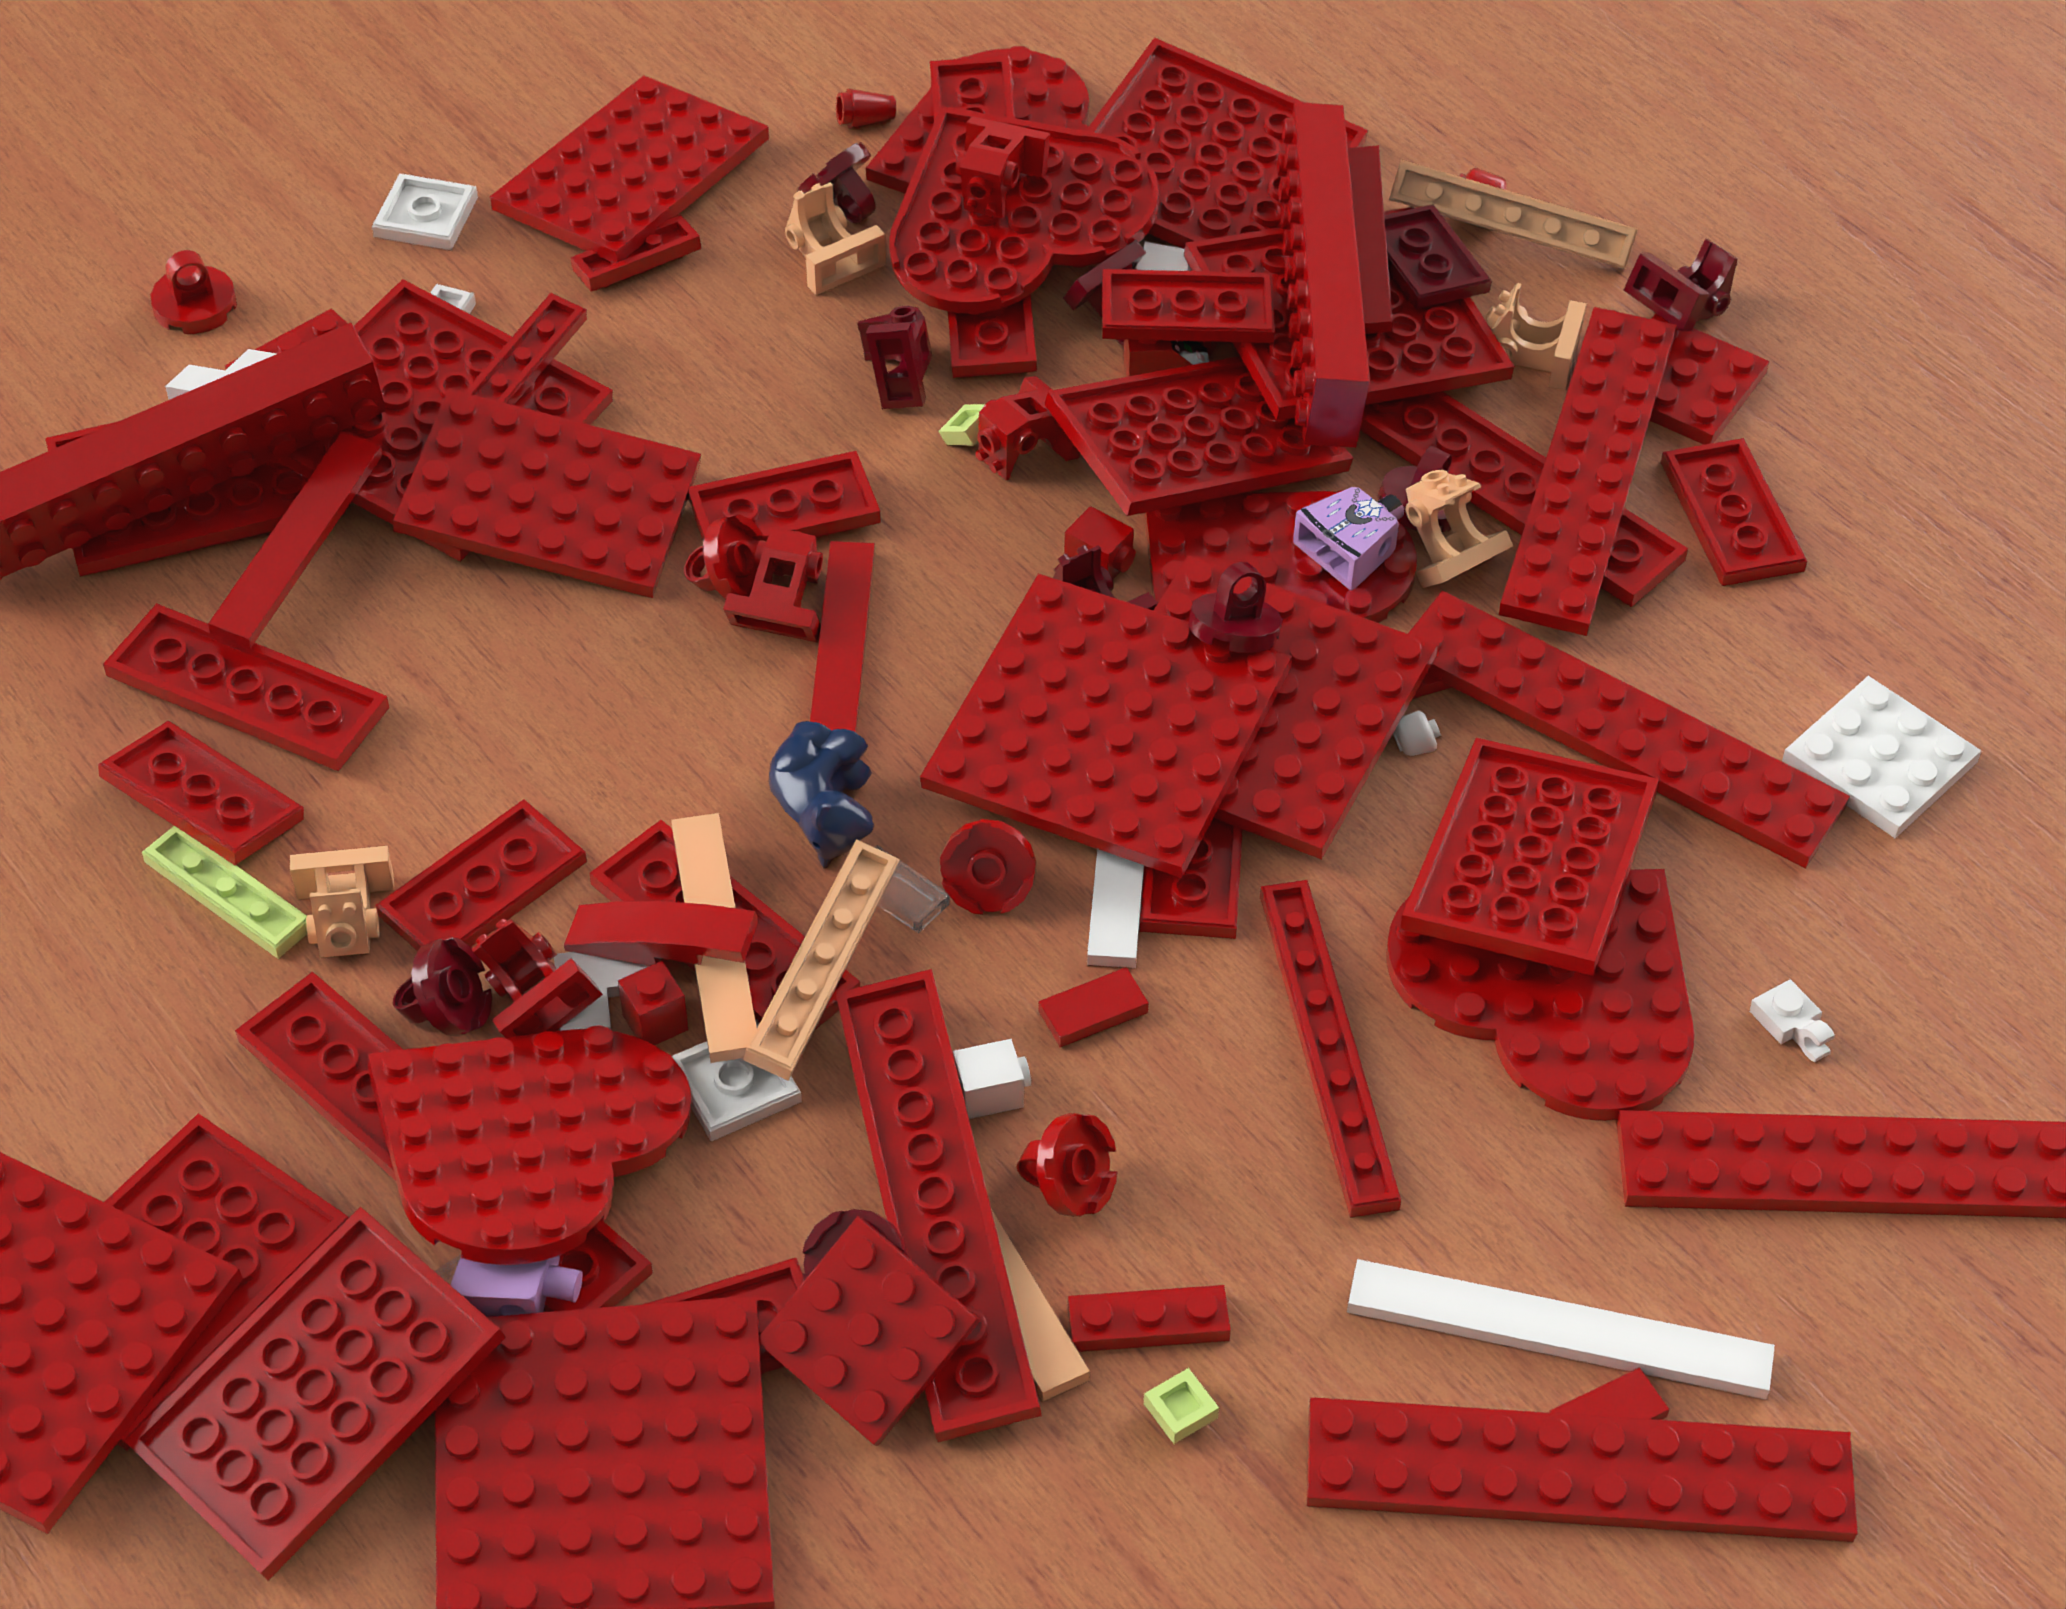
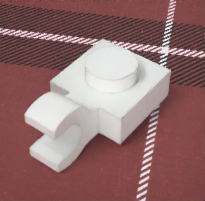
(1792, 1015)

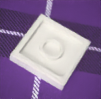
(425, 211)
(732, 1091)

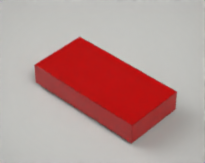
(1093, 1007)
(1623, 1397)

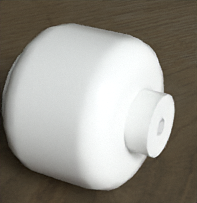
(1416, 734)

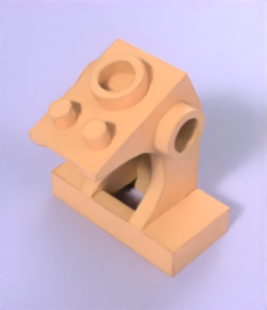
(817, 223)
(1537, 343)
(1463, 547)
(341, 902)

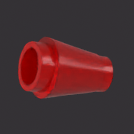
(863, 108)

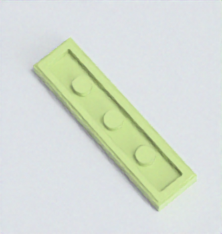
(227, 891)

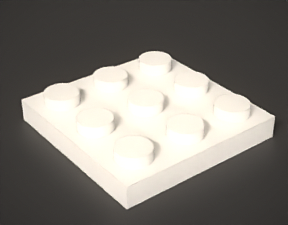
(1882, 755)

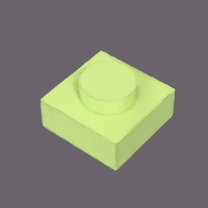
(963, 426)
(1181, 1405)

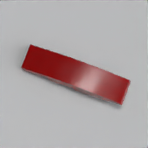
(661, 929)

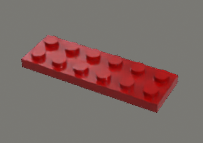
(247, 687)
(650, 872)

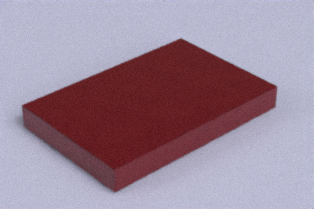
(1431, 259)

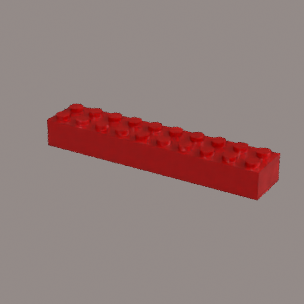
(1323, 276)
(185, 446)

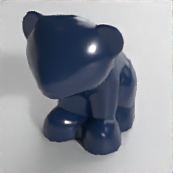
(808, 783)

